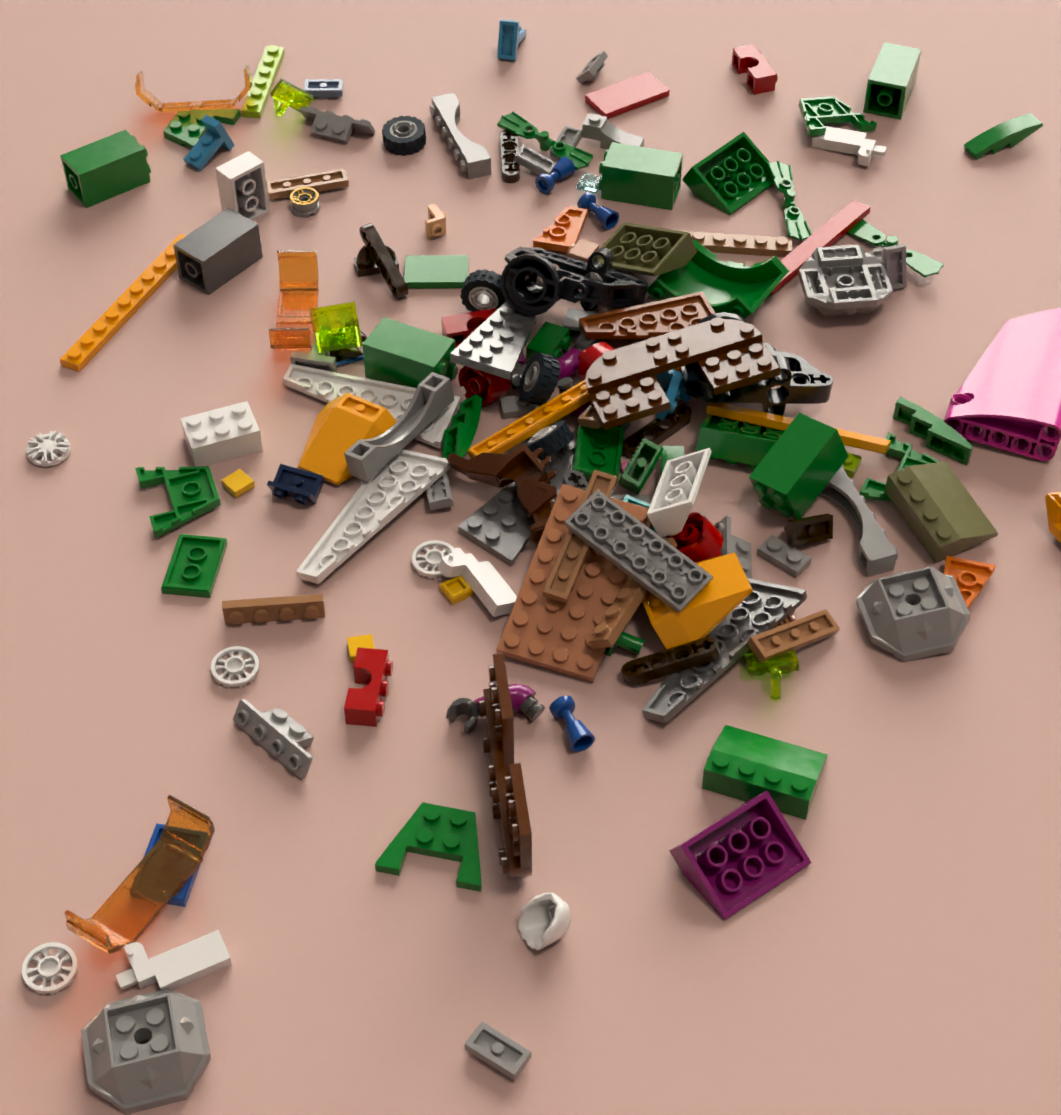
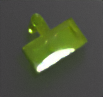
(290, 97)
(780, 665)

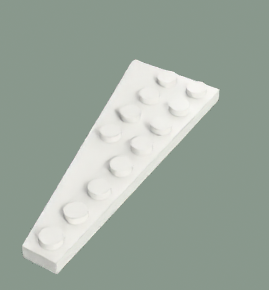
(395, 398)
(371, 509)

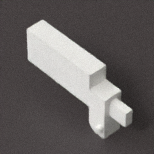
(849, 142)
(482, 579)
(177, 965)

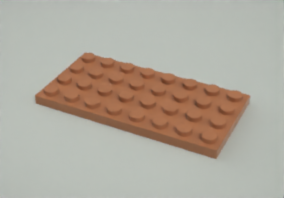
(556, 632)

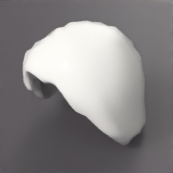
(544, 920)

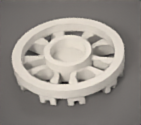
(48, 449)
(430, 559)
(235, 667)
(50, 968)

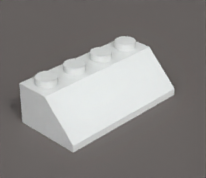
(677, 492)

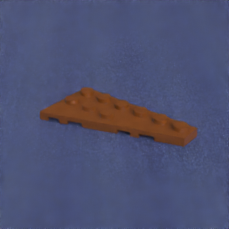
(647, 319)

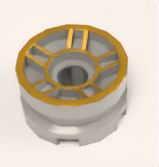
(304, 202)

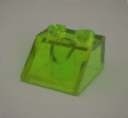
(336, 327)

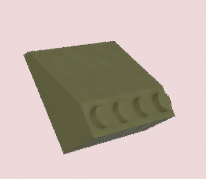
(649, 249)
(938, 509)

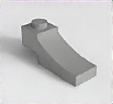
(599, 129)

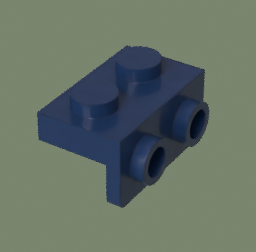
(297, 484)

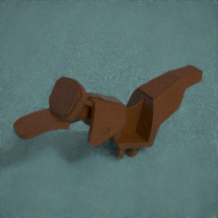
(518, 467)

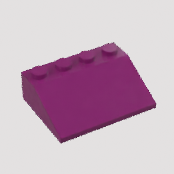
(741, 855)

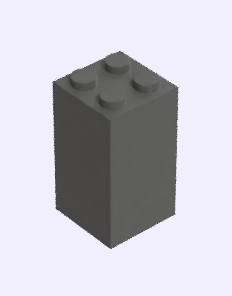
(218, 251)

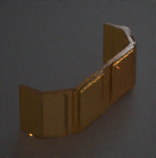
(151, 100)
(297, 296)
(150, 883)

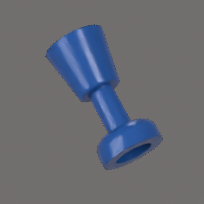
(562, 169)
(606, 216)
(578, 735)

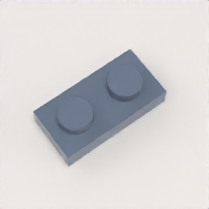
(324, 87)

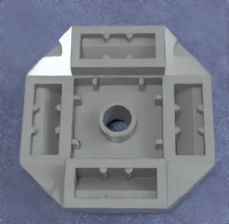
(844, 281)
(914, 613)
(149, 1073)

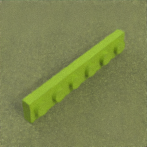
(263, 82)

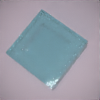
(589, 183)

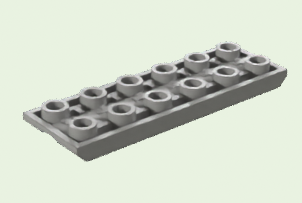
(638, 551)

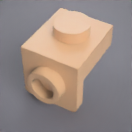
(436, 222)

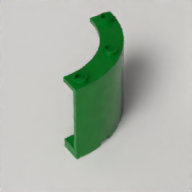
(727, 285)

